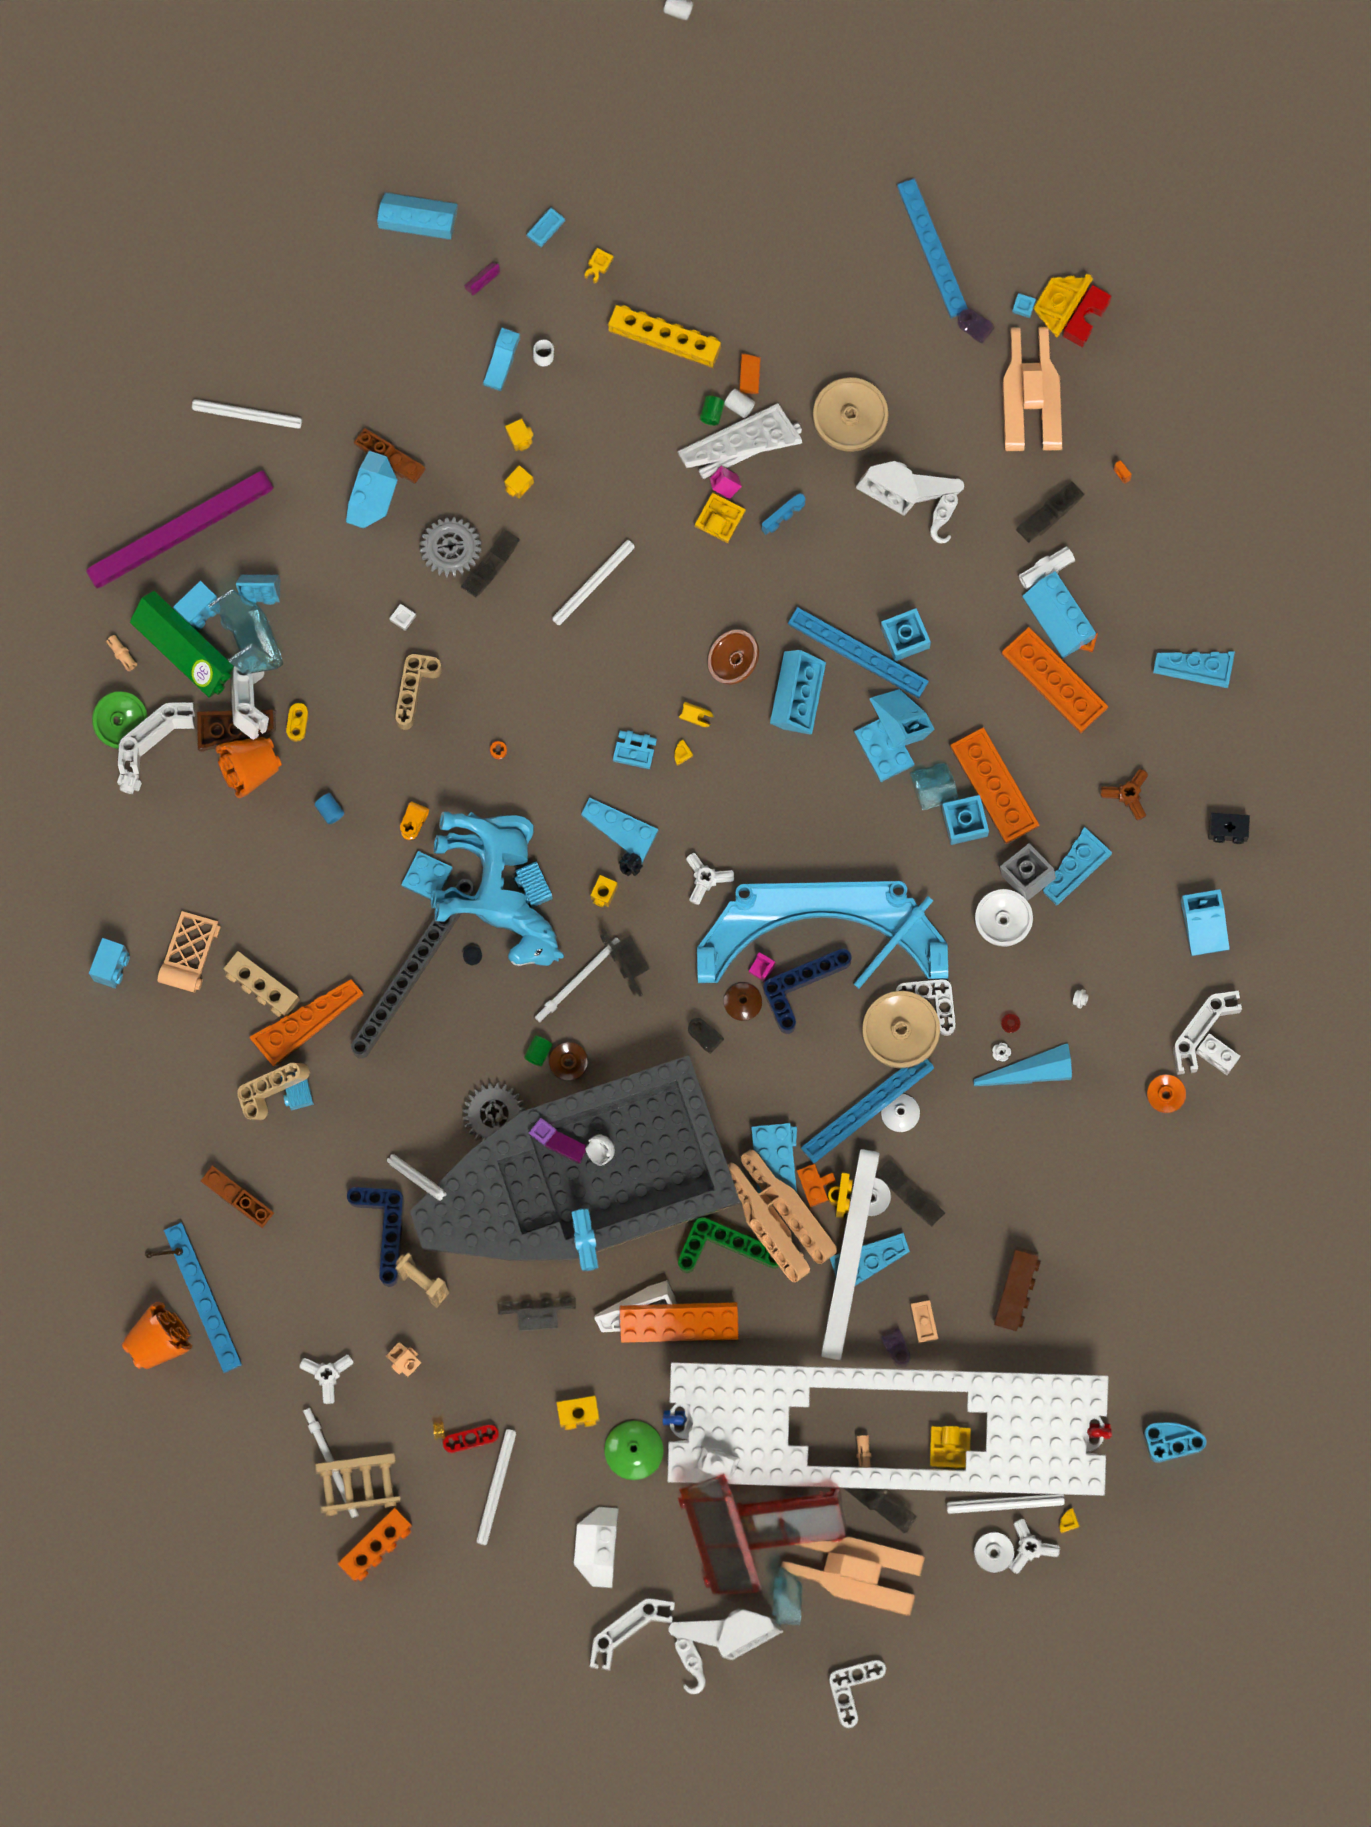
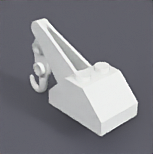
(900, 489)
(731, 1636)

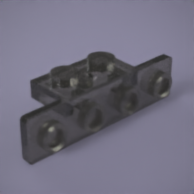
(629, 957)
(537, 1313)

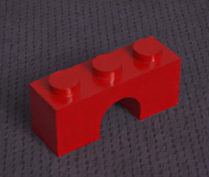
(1094, 302)

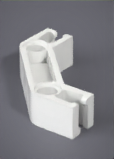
(245, 715)
(152, 731)
(1200, 1027)
(626, 1627)

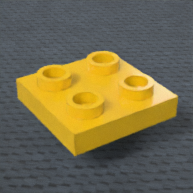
(720, 518)
(844, 1189)
(949, 1446)

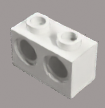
(1218, 1054)

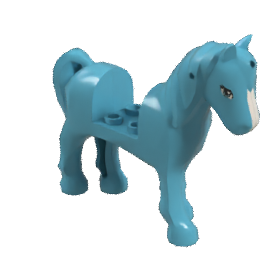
(499, 843)

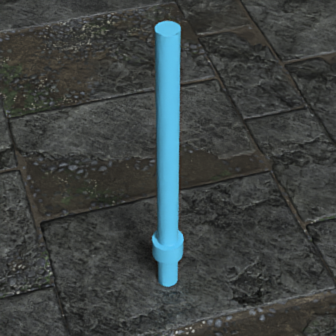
(918, 913)

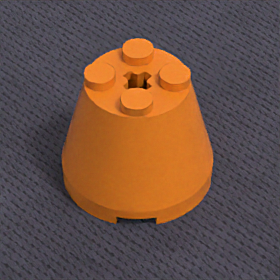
(247, 763)
(157, 1337)

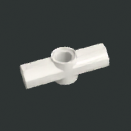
(1046, 566)

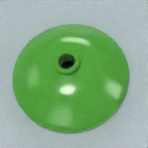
(126, 708)
(637, 1464)

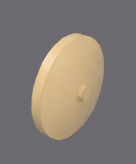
(850, 414)
(901, 1029)

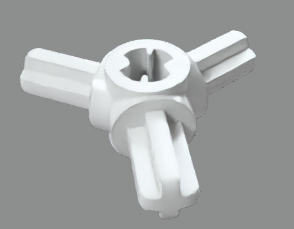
(703, 885)
(319, 1370)
(1023, 1555)

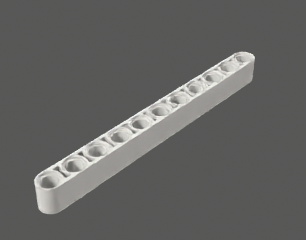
(850, 1254)

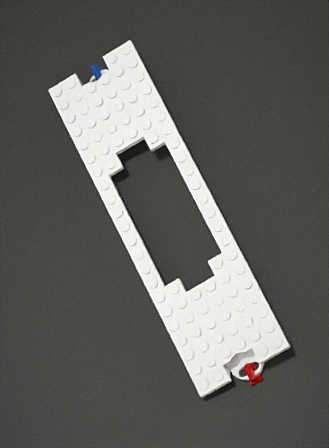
(1032, 1441)

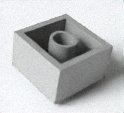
(1027, 872)

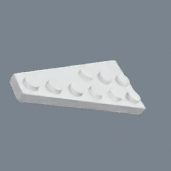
(755, 434)

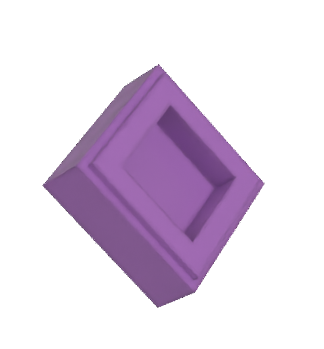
(542, 1131)

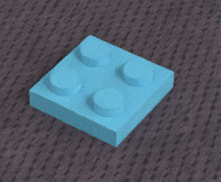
(426, 875)

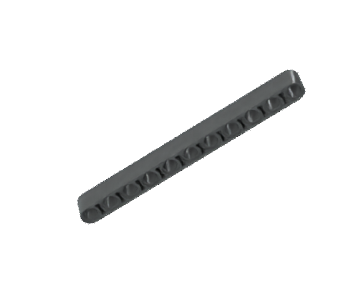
(410, 977)

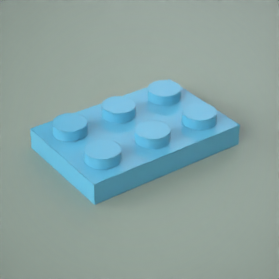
(881, 753)

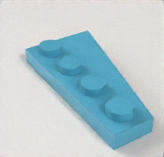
(1197, 667)
(620, 828)
(1082, 860)
(876, 1256)

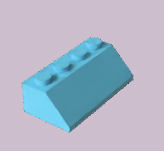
(417, 216)
(1059, 615)
(798, 692)

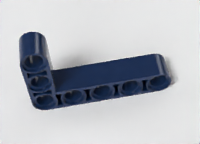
(800, 981)
(388, 1228)

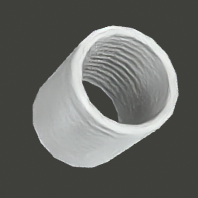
(678, 8)
(543, 344)
(739, 403)

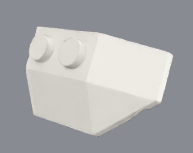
(596, 1546)

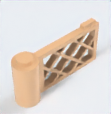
(184, 976)

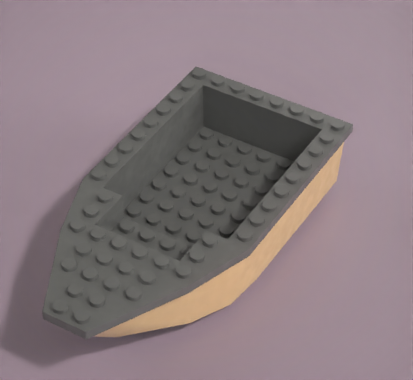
(519, 1197)

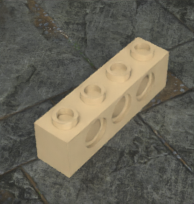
(241, 963)

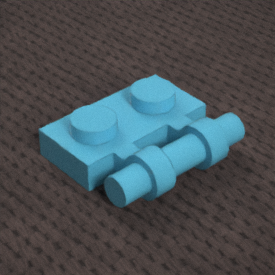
(634, 755)

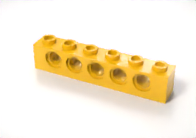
(670, 344)

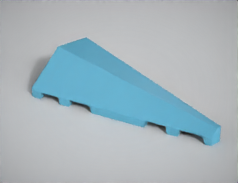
(1046, 1066)

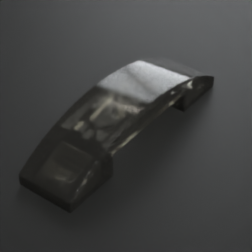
(491, 564)
(910, 1193)

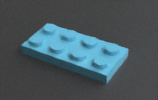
(775, 1148)

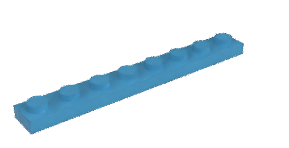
(932, 247)
(858, 653)
(865, 1110)
(203, 1298)

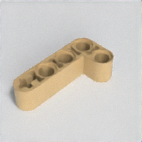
(413, 691)
(274, 1085)

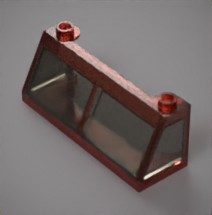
(793, 1520)
(719, 1537)

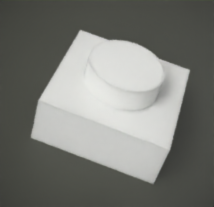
(403, 617)

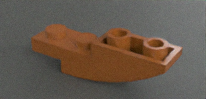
(401, 463)
(237, 1197)

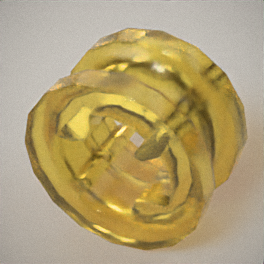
(439, 1430)

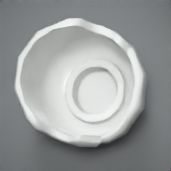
(600, 1149)

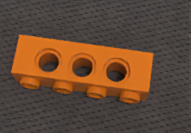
(349, 1562)

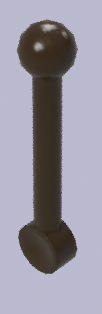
(178, 1251)

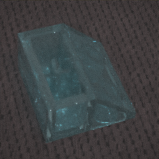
(934, 786)
(787, 1598)

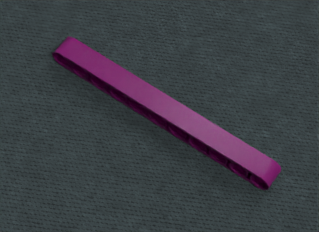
(179, 529)

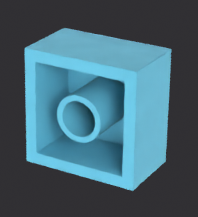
(195, 607)
(905, 634)
(965, 820)
(109, 963)

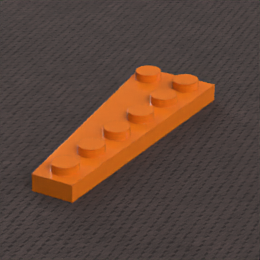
(292, 1031)

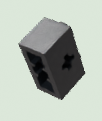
(1238, 824)

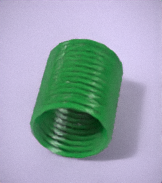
(712, 410)
(538, 1051)

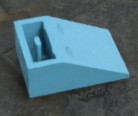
(259, 588)
(902, 718)
(1205, 922)

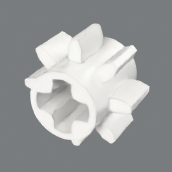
(129, 782)

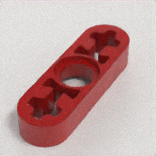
(483, 1429)

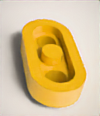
(297, 723)

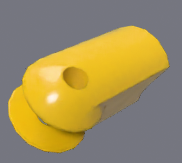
(695, 714)

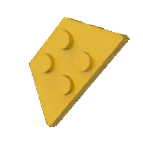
(1060, 301)

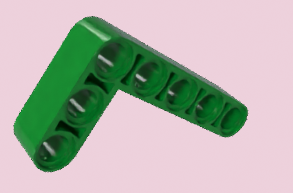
(727, 1242)

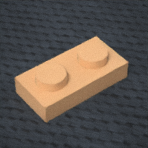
(924, 1321)

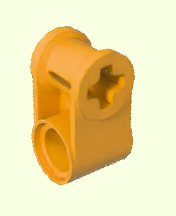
(415, 818)

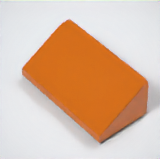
(750, 374)

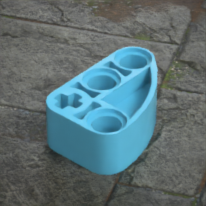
(1168, 1435)

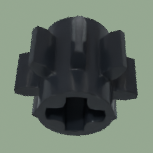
(630, 864)

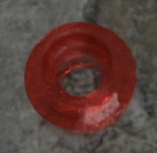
(1010, 1029)

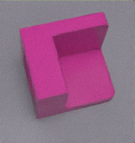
(725, 482)
(762, 967)

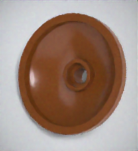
(726, 654)

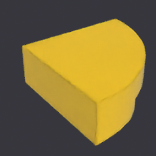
(682, 753)
(1068, 1521)

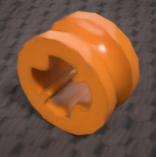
(493, 747)

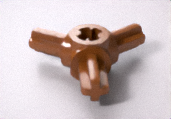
(1133, 800)

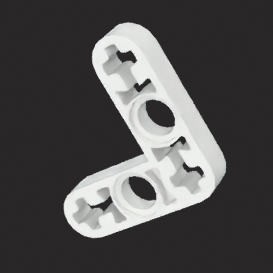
(939, 998)
(845, 1688)

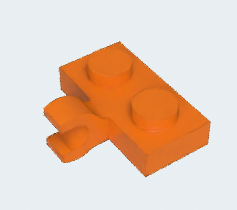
(814, 1184)

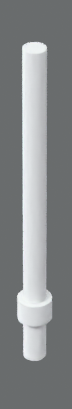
(552, 1004)
(314, 1428)

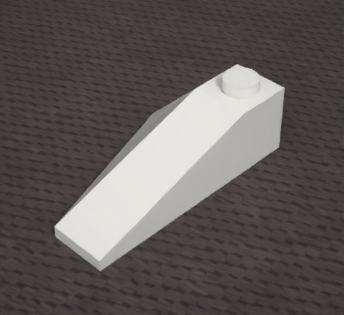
(656, 1294)

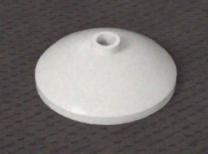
(1005, 905)

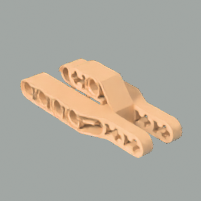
(1038, 391)
(770, 1226)
(861, 1562)

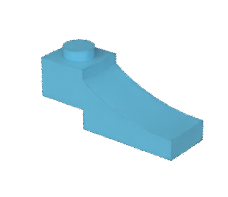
(501, 359)

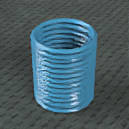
(329, 808)

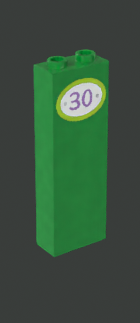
(181, 644)

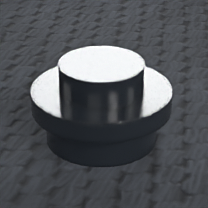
(472, 955)

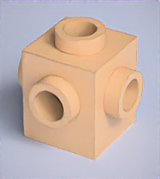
(403, 1359)

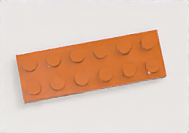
(1055, 680)
(994, 785)
(679, 1322)

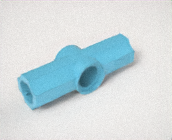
(585, 1240)

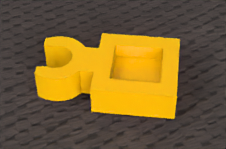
(600, 263)

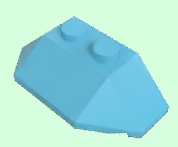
(371, 491)

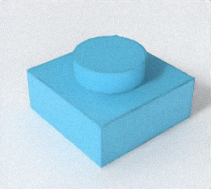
(1024, 305)

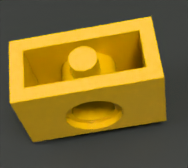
(566, 1410)

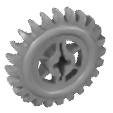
(469, 545)
(490, 1095)

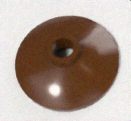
(744, 1011)
(565, 1052)

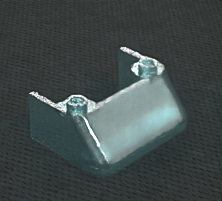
(251, 633)

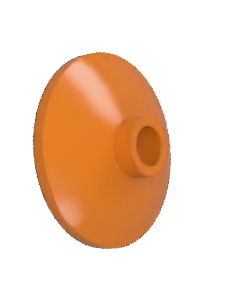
(1168, 1084)

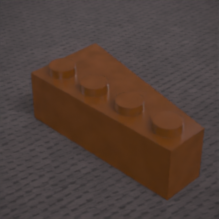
(218, 728)
(1017, 1288)

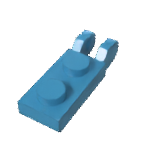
(783, 513)

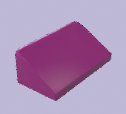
(482, 278)
(566, 1147)

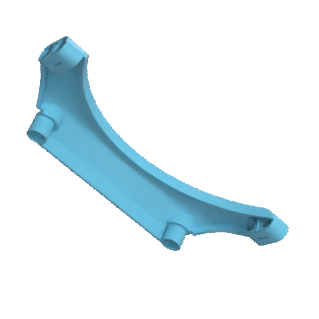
(783, 903)

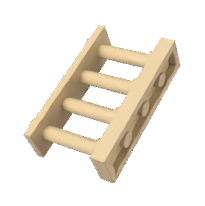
(435, 1290)
(345, 1468)

